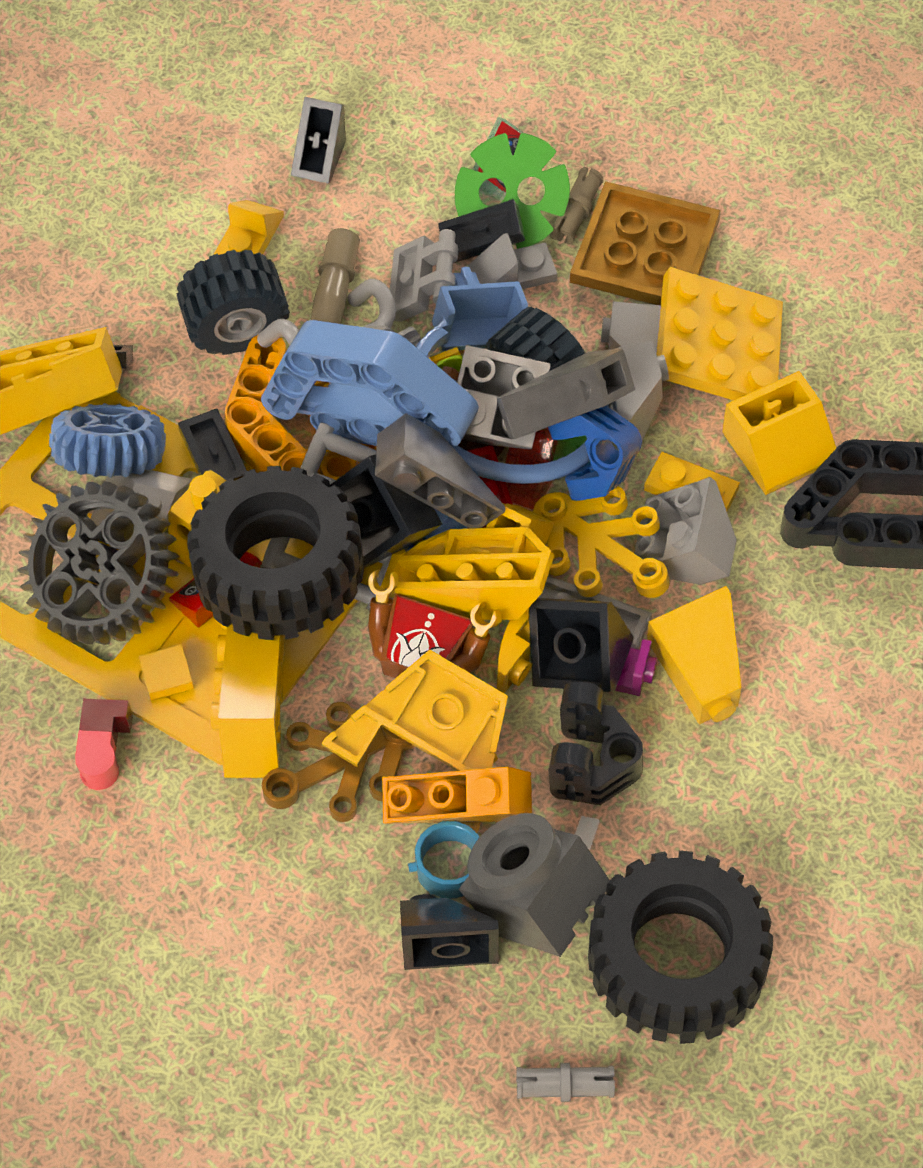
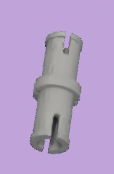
(565, 1082)

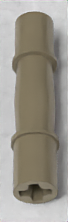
(335, 275)

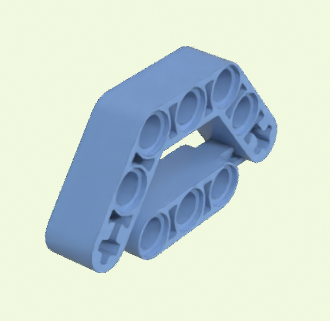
(372, 384)

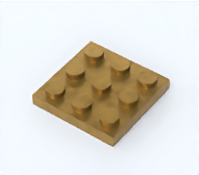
(638, 238)

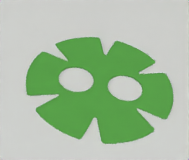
(528, 161)

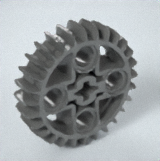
(114, 564)

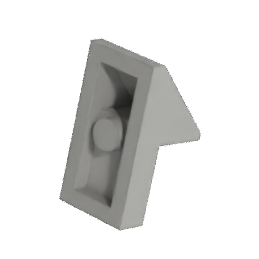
(502, 263)

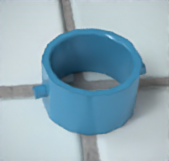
(433, 835)

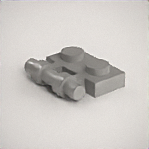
(413, 276)

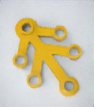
(598, 538)

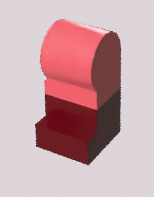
(97, 740)

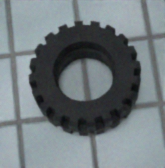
(267, 508)
(666, 1002)

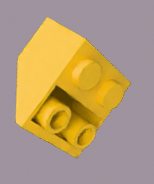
(779, 432)

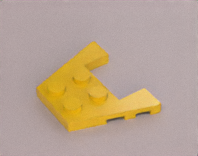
(433, 709)

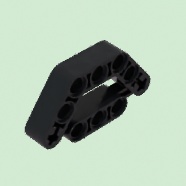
(844, 483)

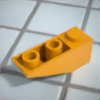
(457, 796)

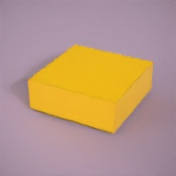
(166, 672)

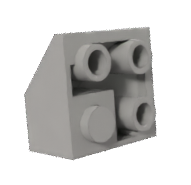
(487, 377)
(693, 533)

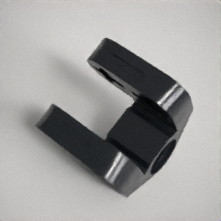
(572, 765)

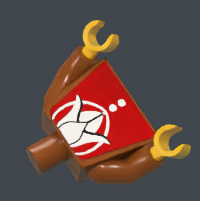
(407, 629)

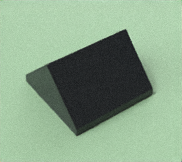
(577, 643)

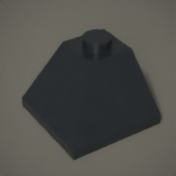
(446, 934)

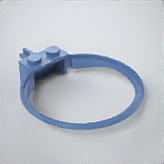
(471, 316)

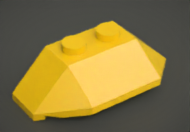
(472, 568)

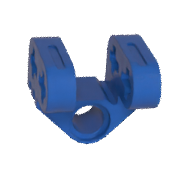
(607, 464)

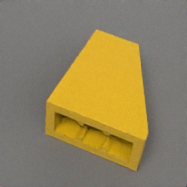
(701, 654)

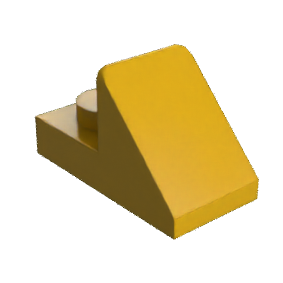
(250, 227)

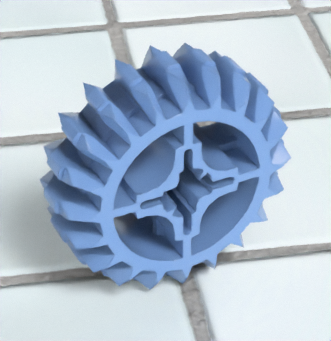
(107, 440)

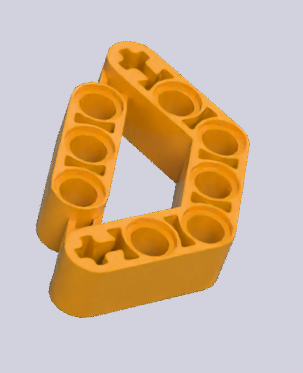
(256, 432)

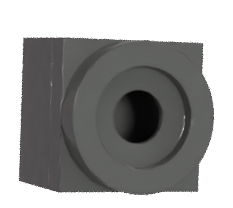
(533, 881)

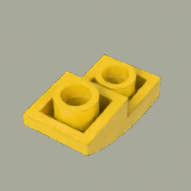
(514, 654)

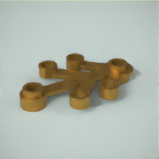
(333, 764)

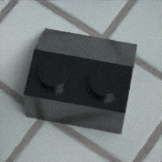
(385, 514)

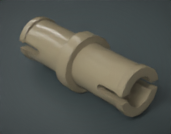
(578, 206)

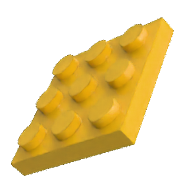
(718, 335)

